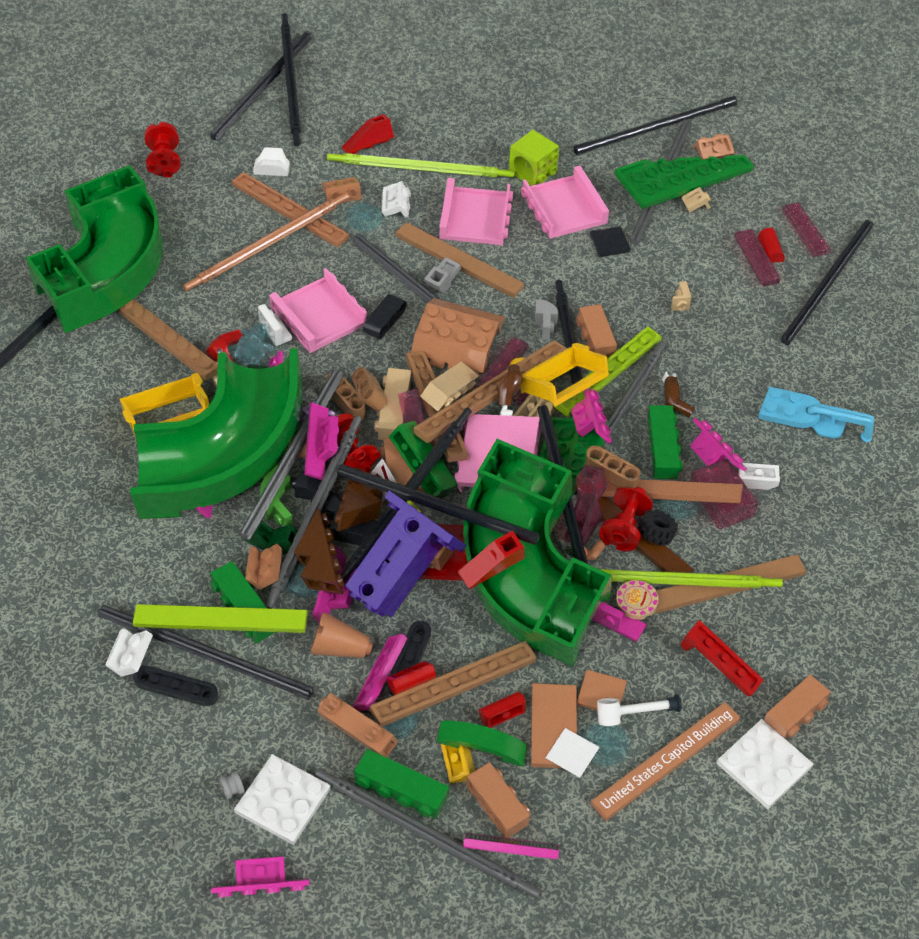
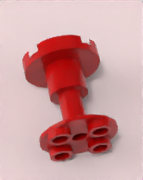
(162, 140)
(359, 457)
(622, 529)

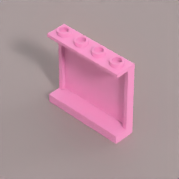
(566, 204)
(475, 214)
(319, 312)
(481, 434)

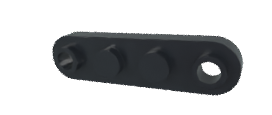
(413, 648)
(176, 685)

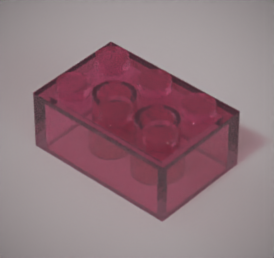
(721, 513)

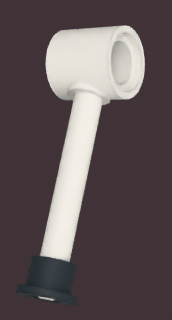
(610, 710)

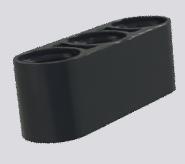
(384, 316)

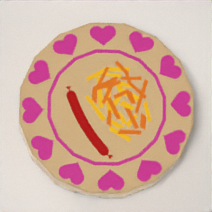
(637, 599)

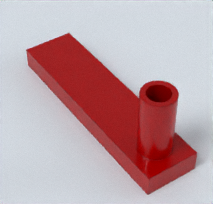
(722, 657)

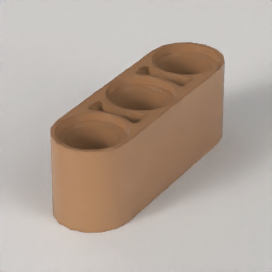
(369, 389)
(348, 399)
(608, 460)

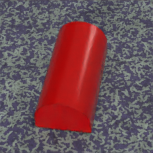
(771, 245)
(411, 677)
(502, 710)

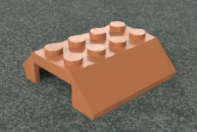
(456, 334)

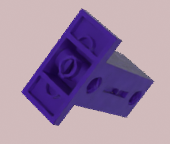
(398, 558)

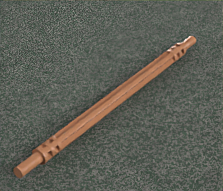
(266, 241)

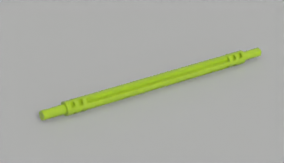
(420, 165)
(696, 579)

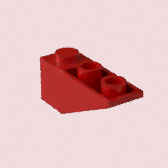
(370, 133)
(492, 560)

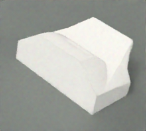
(272, 162)
(760, 476)

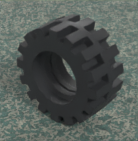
(658, 527)

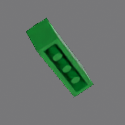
(663, 442)
(414, 451)
(237, 593)
(401, 784)

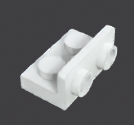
(396, 199)
(273, 326)
(128, 652)

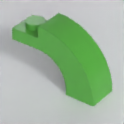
(276, 508)

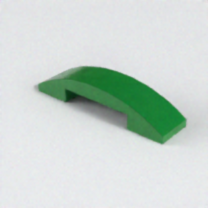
(483, 739)

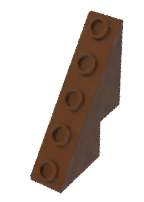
(358, 505)
(318, 556)

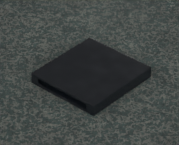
(610, 241)

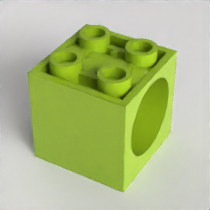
(534, 158)

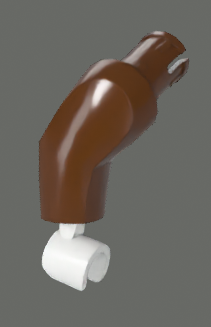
(507, 386)
(672, 394)

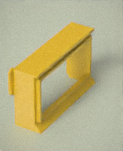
(537, 379)
(163, 396)

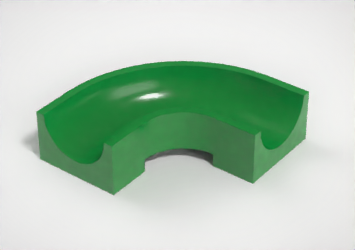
(113, 257)
(223, 446)
(544, 594)

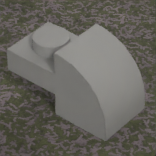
(441, 276)
(546, 316)

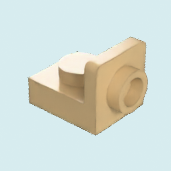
(696, 199)
(682, 299)

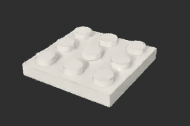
(764, 763)
(282, 799)

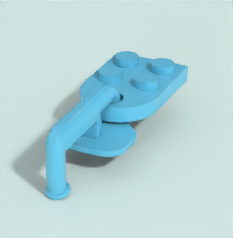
(806, 411)

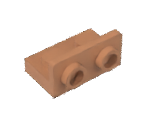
(717, 146)
(338, 187)
(264, 566)

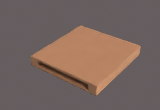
(599, 686)

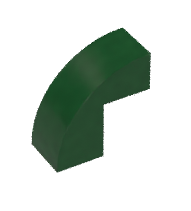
(266, 537)

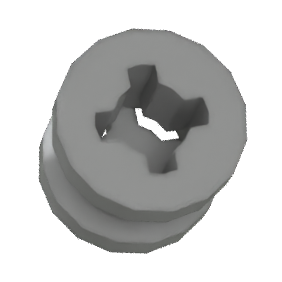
(231, 785)

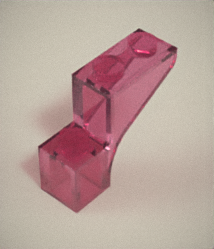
(591, 486)

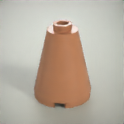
(339, 639)

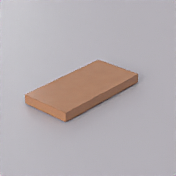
(552, 711)

